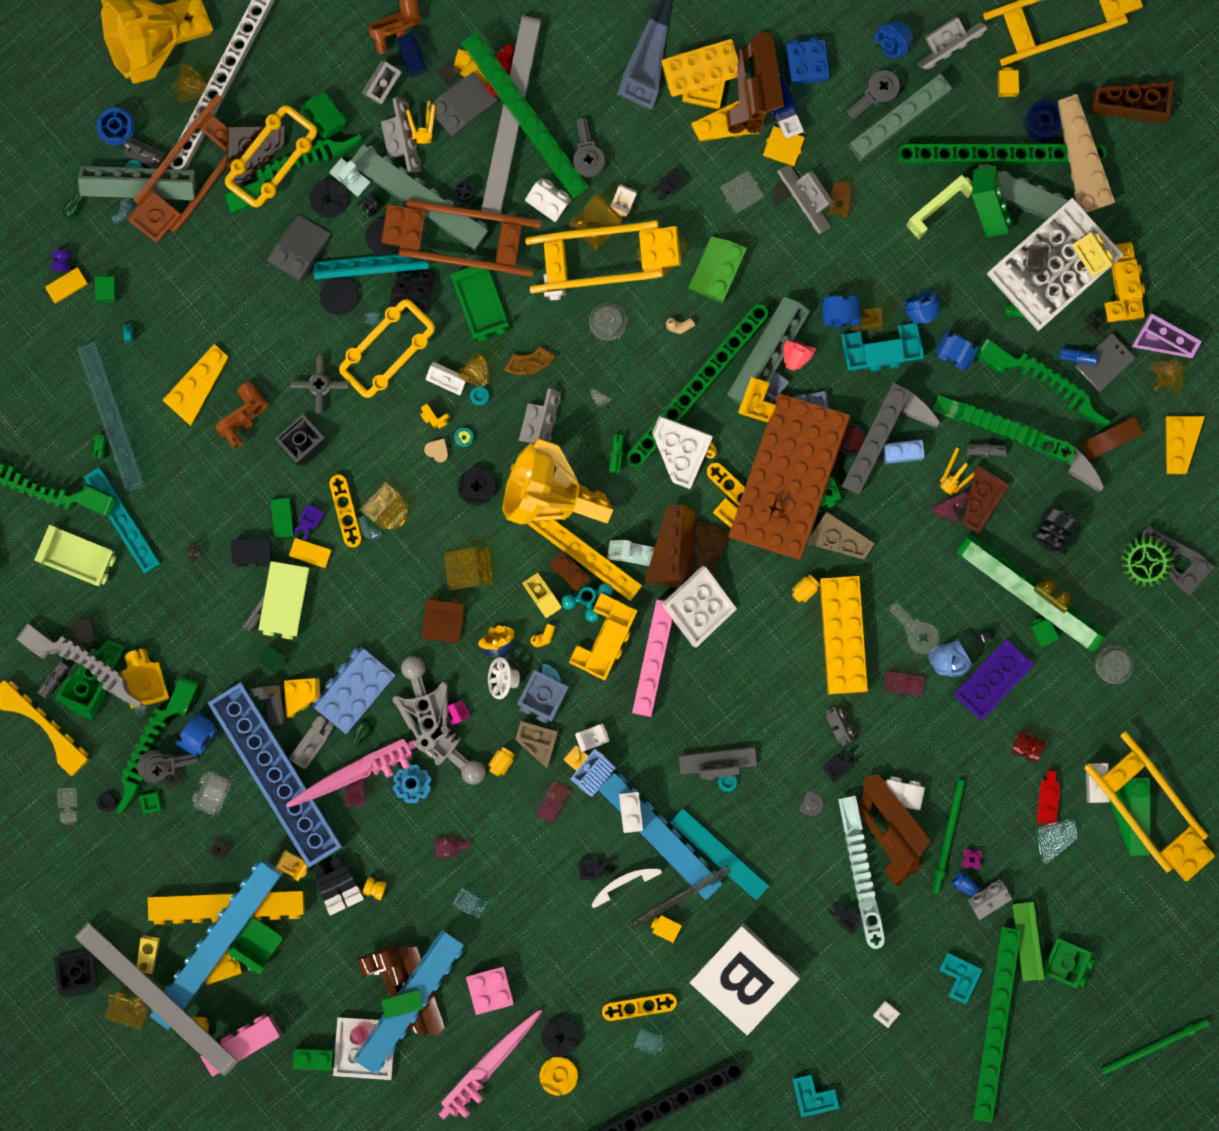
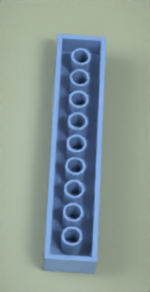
(274, 774)

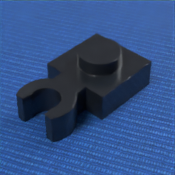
(670, 182)
(837, 769)
(590, 869)
(847, 918)

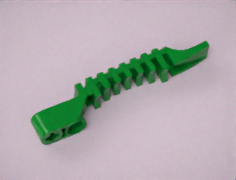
(238, 205)
(1001, 361)
(1006, 428)
(89, 496)
(178, 704)

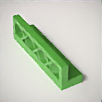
(1029, 944)

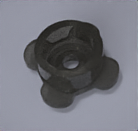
(193, 553)
(177, 781)
(213, 849)

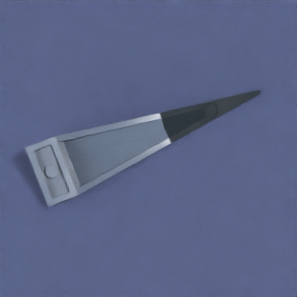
(643, 71)

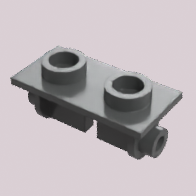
(143, 153)
(845, 730)

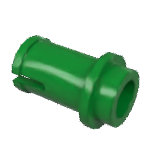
(1012, 310)
(99, 446)

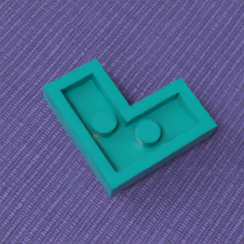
(965, 975)
(810, 1101)

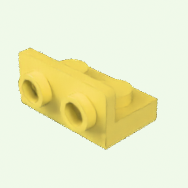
(1093, 253)

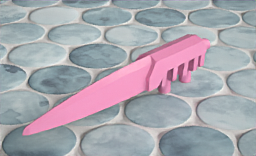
(360, 769)
(483, 1070)

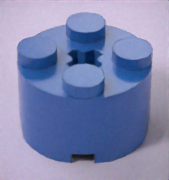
(841, 311)
(956, 350)
(196, 734)

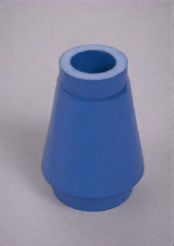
(965, 884)

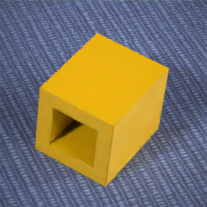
(1008, 82)
(665, 928)

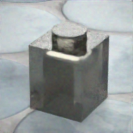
(1036, 259)
(84, 632)

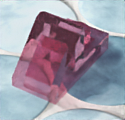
(946, 510)
(903, 683)
(355, 793)
(552, 802)

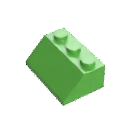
(717, 269)

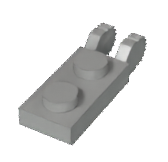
(311, 742)

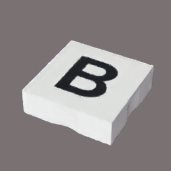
(745, 979)

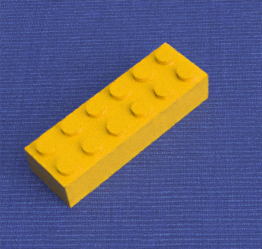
(843, 635)

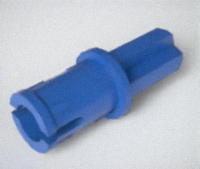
(1078, 356)

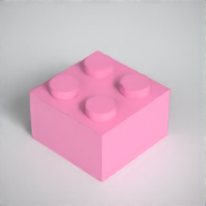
(490, 990)

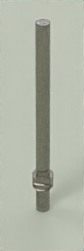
(711, 878)

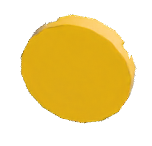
(558, 1076)

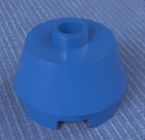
(894, 38)
(115, 126)
(923, 307)

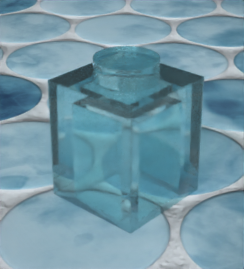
(649, 1042)

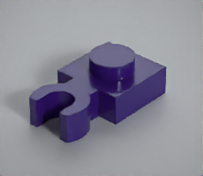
(310, 518)

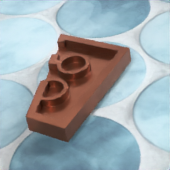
(983, 498)

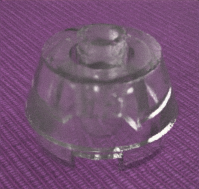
(608, 321)
(1114, 664)

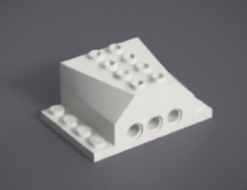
(1066, 275)

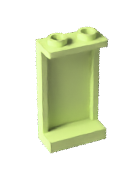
(916, 224)
(75, 556)
(283, 600)

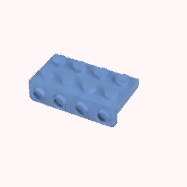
(353, 689)

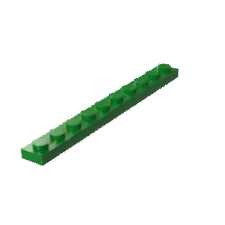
(524, 115)
(997, 1024)

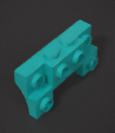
(883, 354)

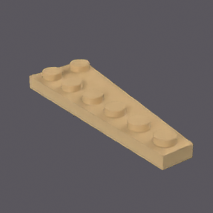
(1088, 175)

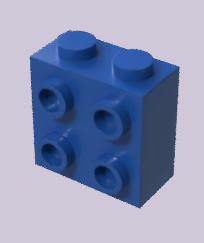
(807, 61)

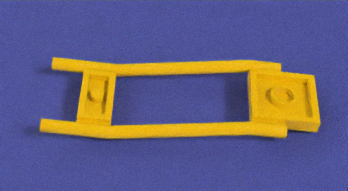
(1113, 10)
(658, 250)
(1187, 851)

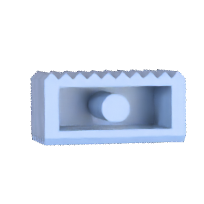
(903, 451)
(593, 773)

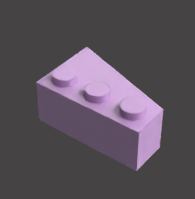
(1165, 338)

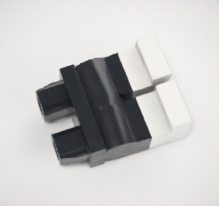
(332, 882)

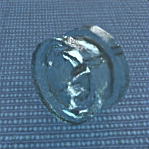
(372, 318)

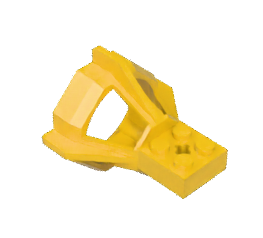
(142, 27)
(540, 494)

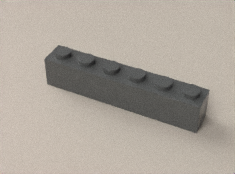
(876, 438)

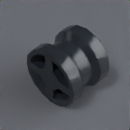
(465, 187)
(369, 205)

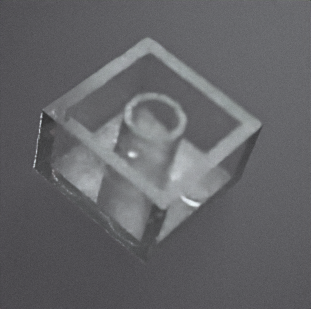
(212, 793)

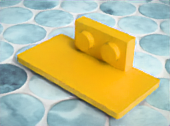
(700, 67)

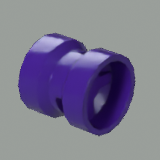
(60, 261)

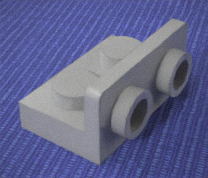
(989, 899)

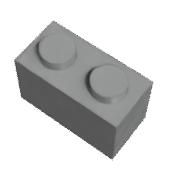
(381, 82)

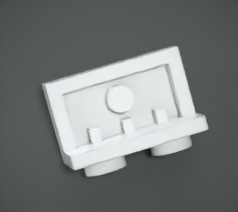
(548, 199)

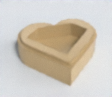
(437, 450)

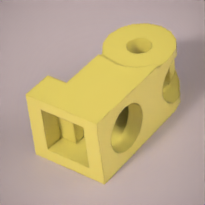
(148, 953)

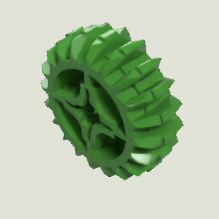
(1150, 577)

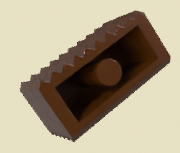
(569, 571)

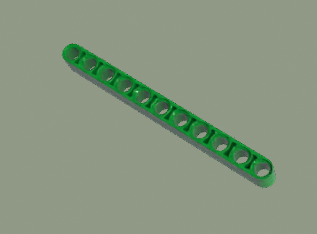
(991, 150)
(701, 377)

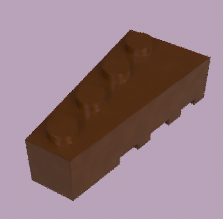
(1135, 102)
(673, 549)

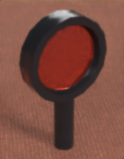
(852, 440)

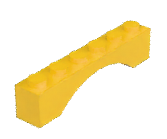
(68, 755)

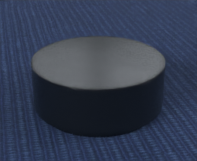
(984, 636)
(106, 802)

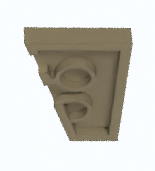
(839, 537)

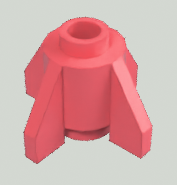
(797, 354)

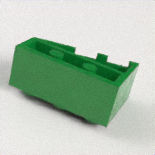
(990, 201)

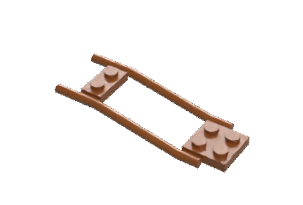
(156, 215)
(405, 226)

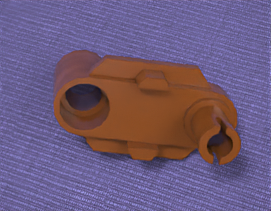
(395, 23)
(253, 406)

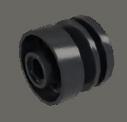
(1055, 532)

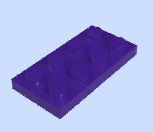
(993, 679)

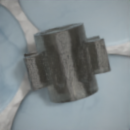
(1091, 330)

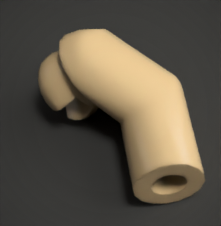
(678, 327)

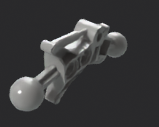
(446, 744)

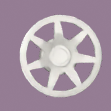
(505, 678)

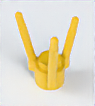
(423, 135)
(950, 484)

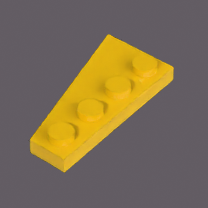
(196, 385)

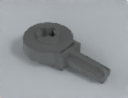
(874, 95)
(586, 151)
(156, 766)

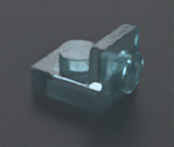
(469, 903)

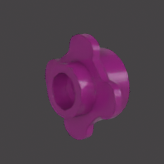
(968, 855)

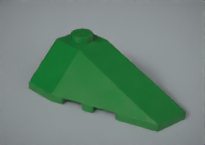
(82, 690)
(1136, 799)

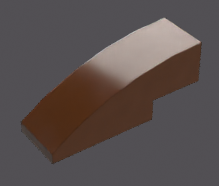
(1111, 438)

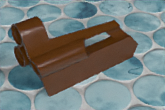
(759, 93)
(903, 839)
(395, 968)

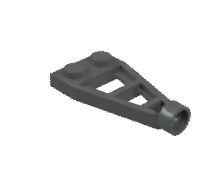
(1196, 570)

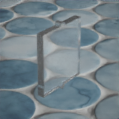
(741, 192)

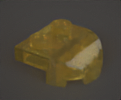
(386, 508)

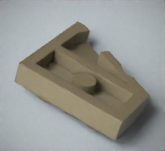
(537, 741)

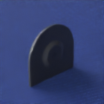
(812, 804)

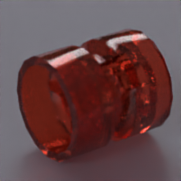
(1028, 747)

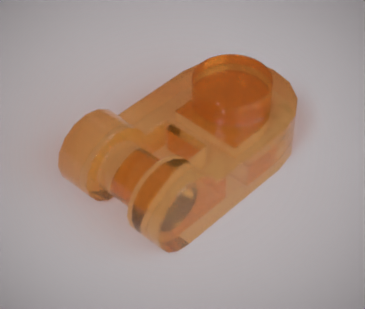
(841, 193)

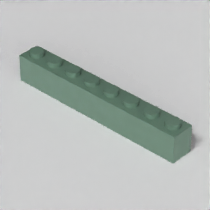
(404, 187)

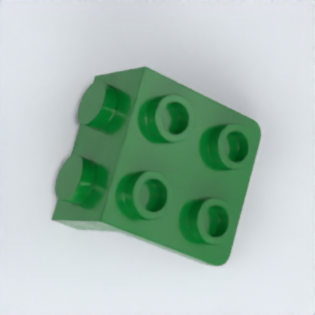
(255, 945)

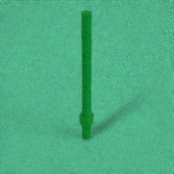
(940, 873)
(1189, 1030)

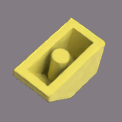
(541, 595)

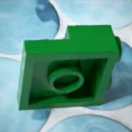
(1069, 964)

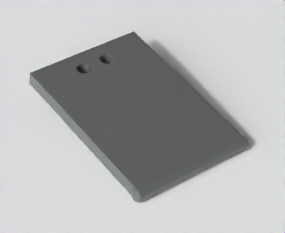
(1109, 364)

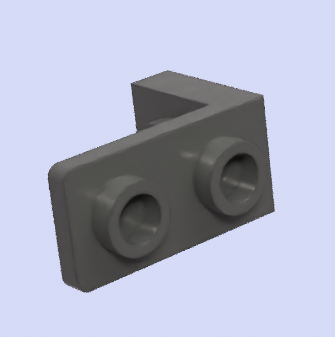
(273, 703)

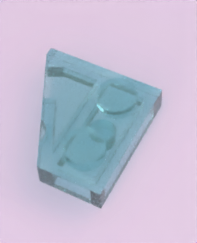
(1055, 838)

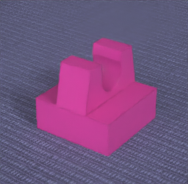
(458, 712)

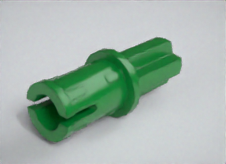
(616, 454)

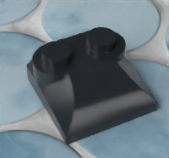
(301, 441)
(76, 974)

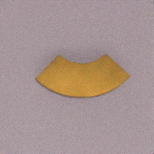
(529, 363)

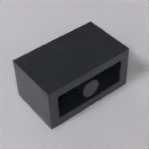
(251, 552)

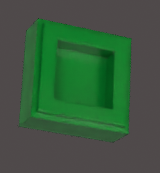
(150, 803)

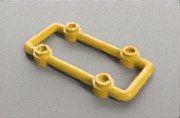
(268, 189)
(419, 341)

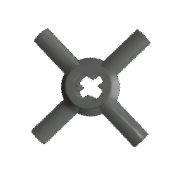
(319, 393)

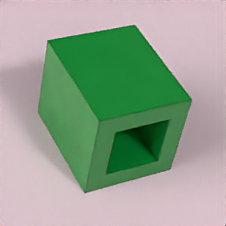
(106, 288)
(1043, 632)

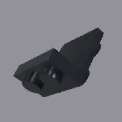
(414, 286)

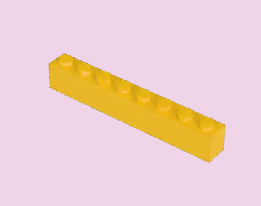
(209, 906)

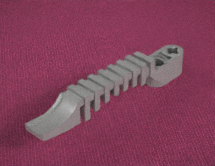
(44, 646)

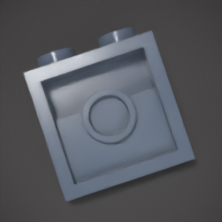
(542, 696)

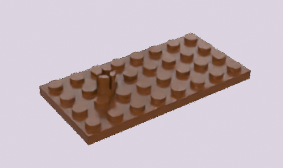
(789, 477)

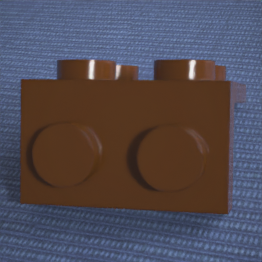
(443, 620)

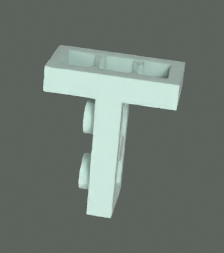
(350, 177)
(630, 552)

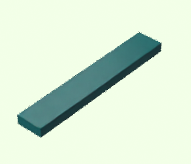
(367, 265)
(125, 524)
(719, 854)

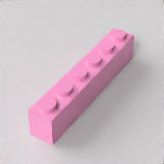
(652, 661)

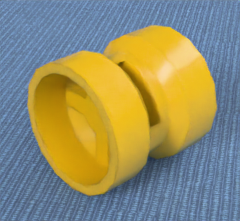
(374, 888)

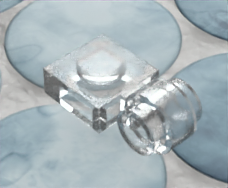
(66, 799)

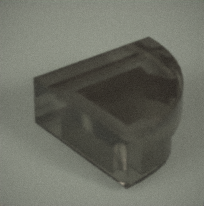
(449, 72)
(780, 193)

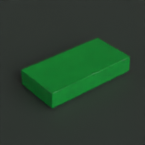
(282, 518)
(402, 1004)

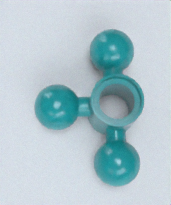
(569, 601)

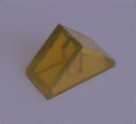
(870, 320)

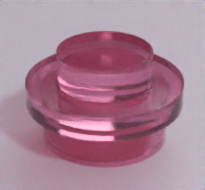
(358, 1035)

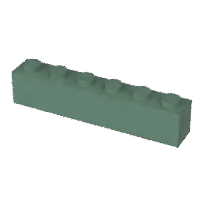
(900, 117)
(129, 181)
(1028, 197)
(769, 348)

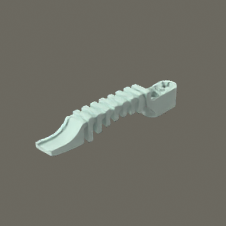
(859, 866)

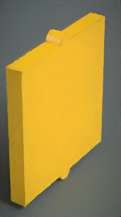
(783, 149)

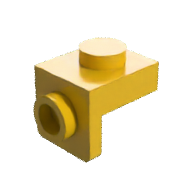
(428, 416)
(576, 758)
(292, 865)

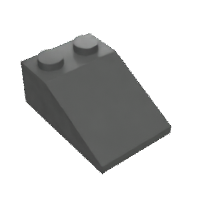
(462, 104)
(299, 248)

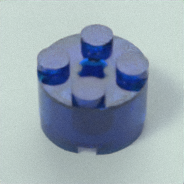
(1034, 115)

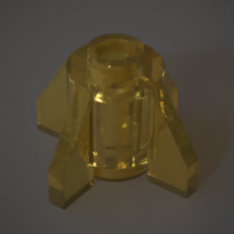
(189, 84)
(475, 371)
(1170, 372)

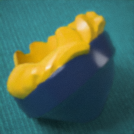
(498, 641)

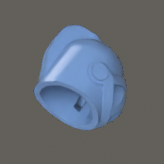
(950, 659)

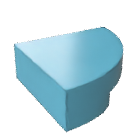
(550, 672)

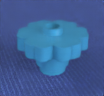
(402, 787)

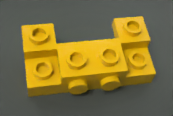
(1127, 287)
(609, 640)

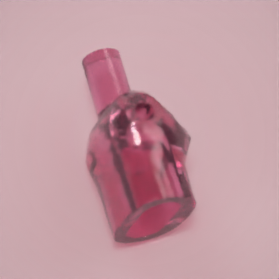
(449, 847)

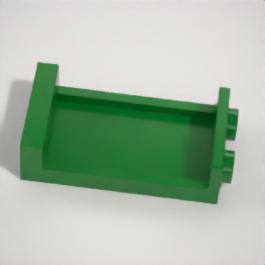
(480, 303)

